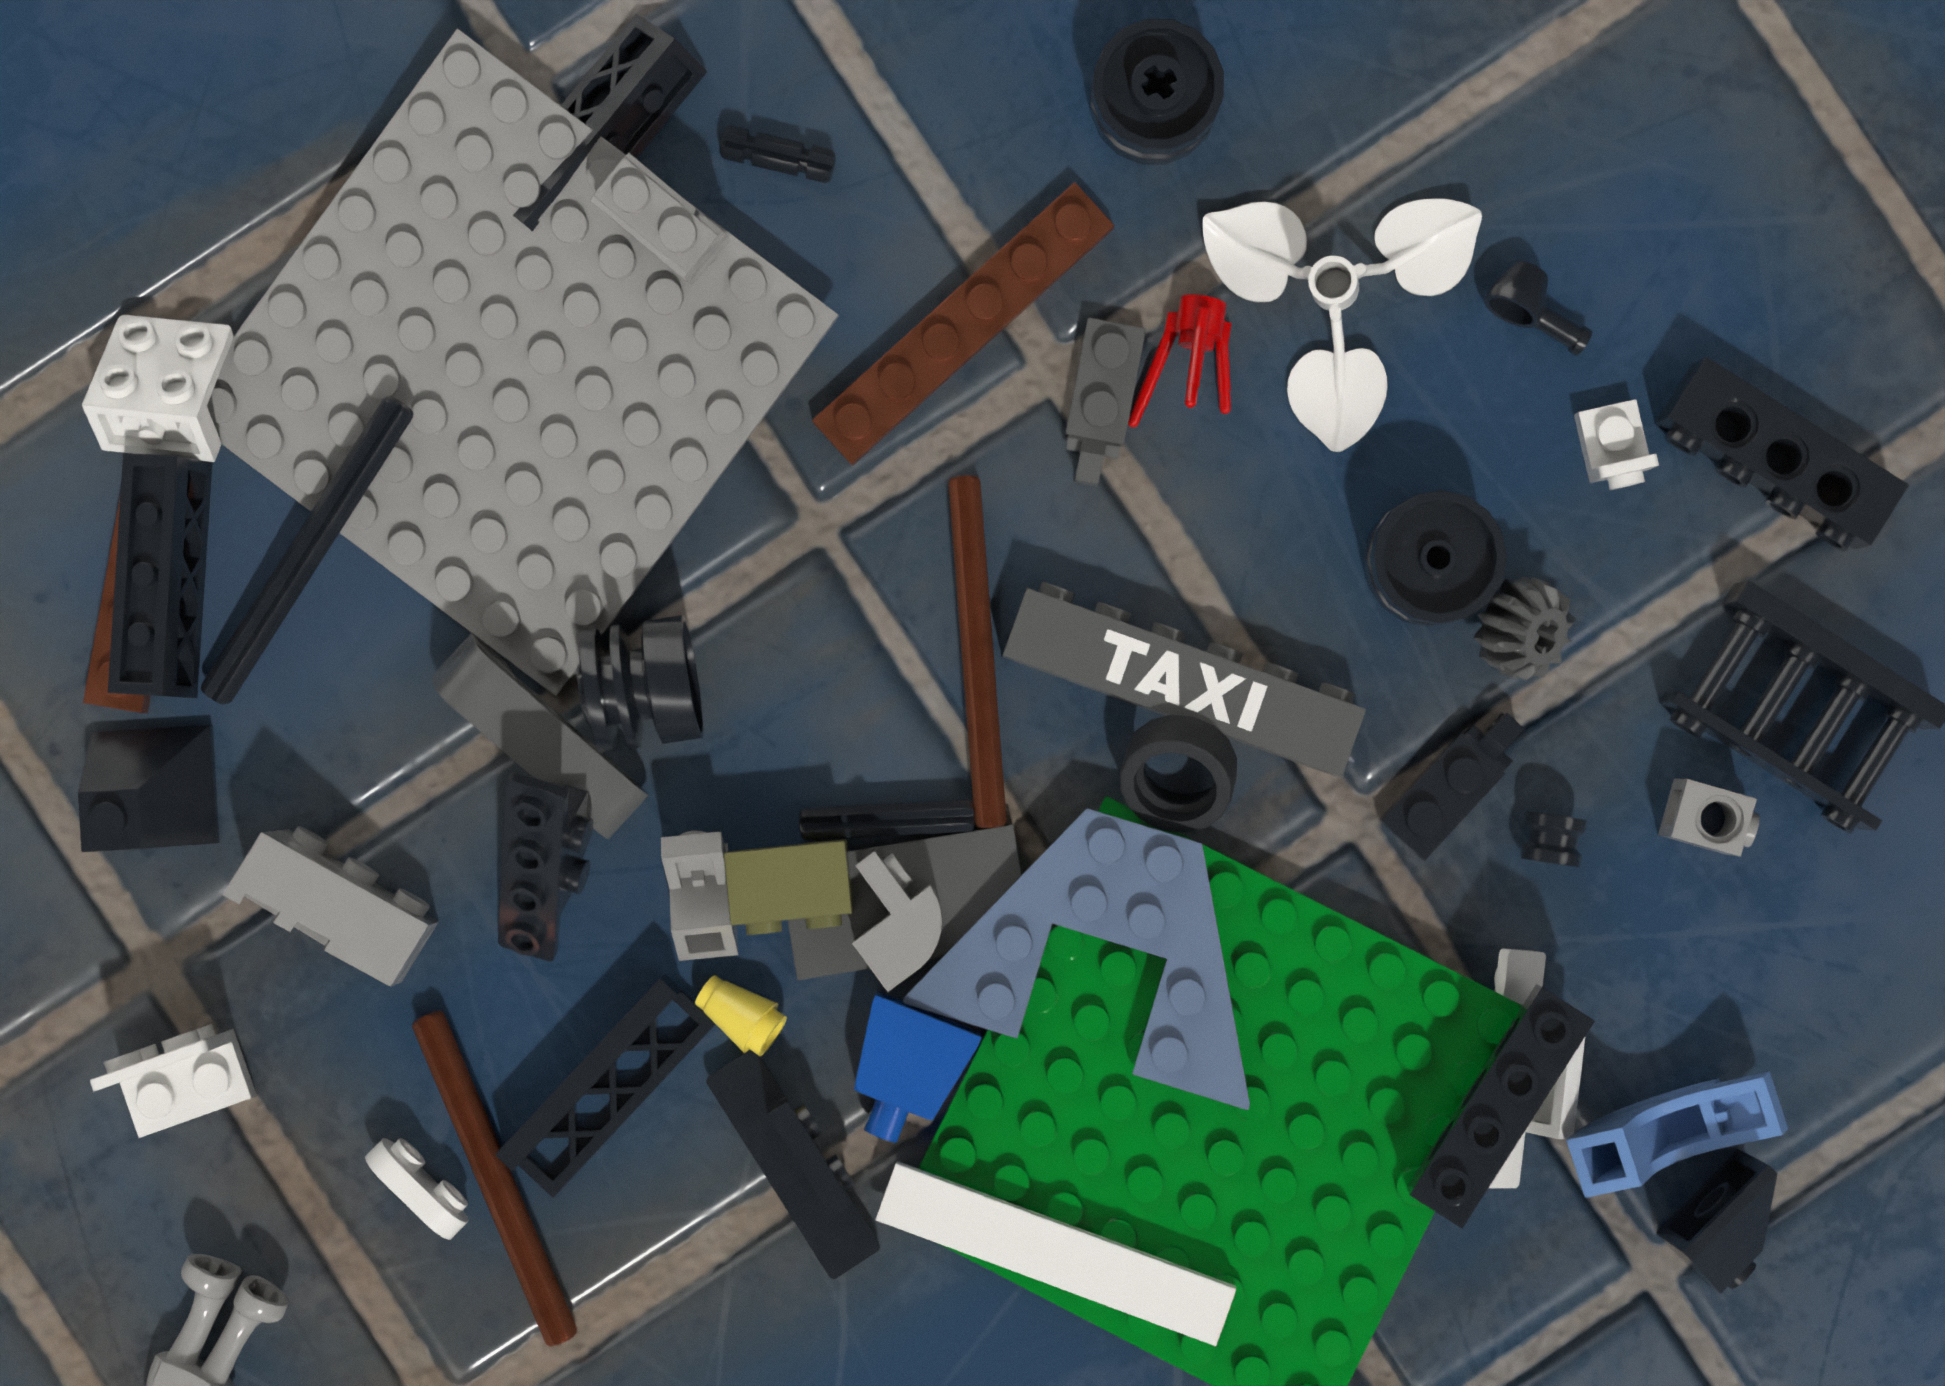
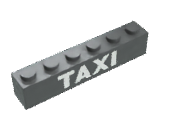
(1178, 679)

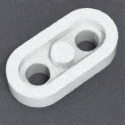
(402, 1172)

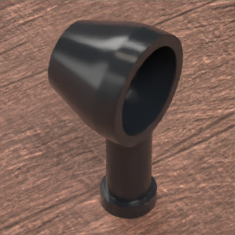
(1521, 301)

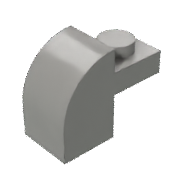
(698, 895)
(910, 932)

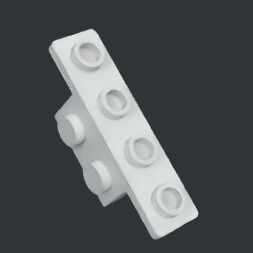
(1515, 979)

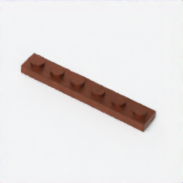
(963, 324)

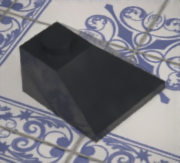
(149, 789)
(1724, 1222)

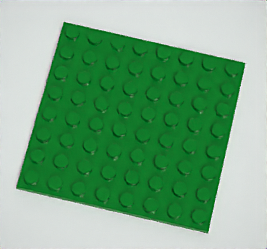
(1297, 1201)

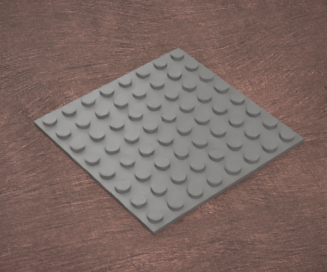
(552, 374)

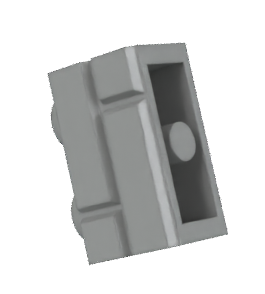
(660, 218)

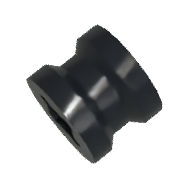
(1553, 839)

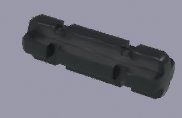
(777, 154)

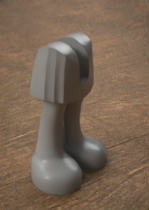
(213, 1282)

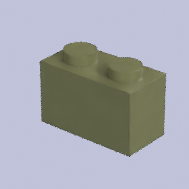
(788, 885)

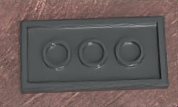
(964, 869)

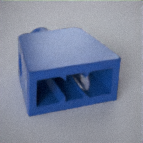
(909, 1063)

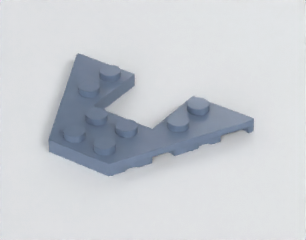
(1126, 889)

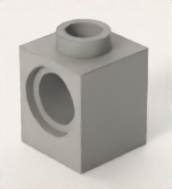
(1684, 811)

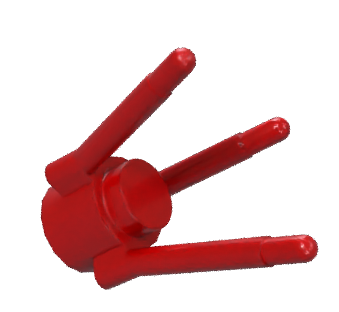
(1200, 326)

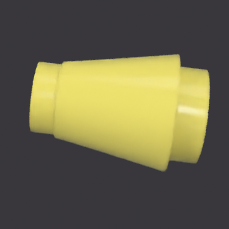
(741, 1014)

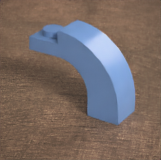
(1659, 1131)

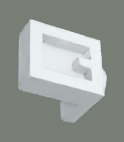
(1614, 444)

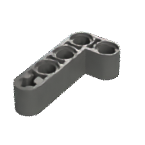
(534, 734)

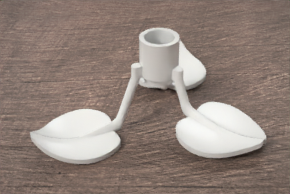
(1258, 248)

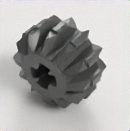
(1524, 628)

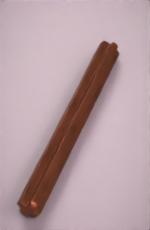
(977, 651)
(494, 1178)

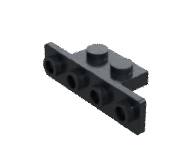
(540, 862)
(793, 1164)

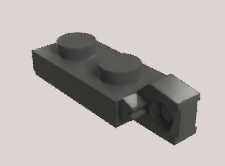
(1103, 395)

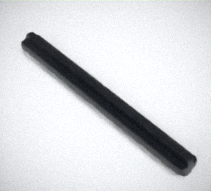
(307, 550)

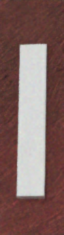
(1056, 1253)

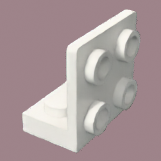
(157, 387)
(187, 1081)

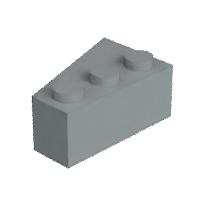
(334, 903)

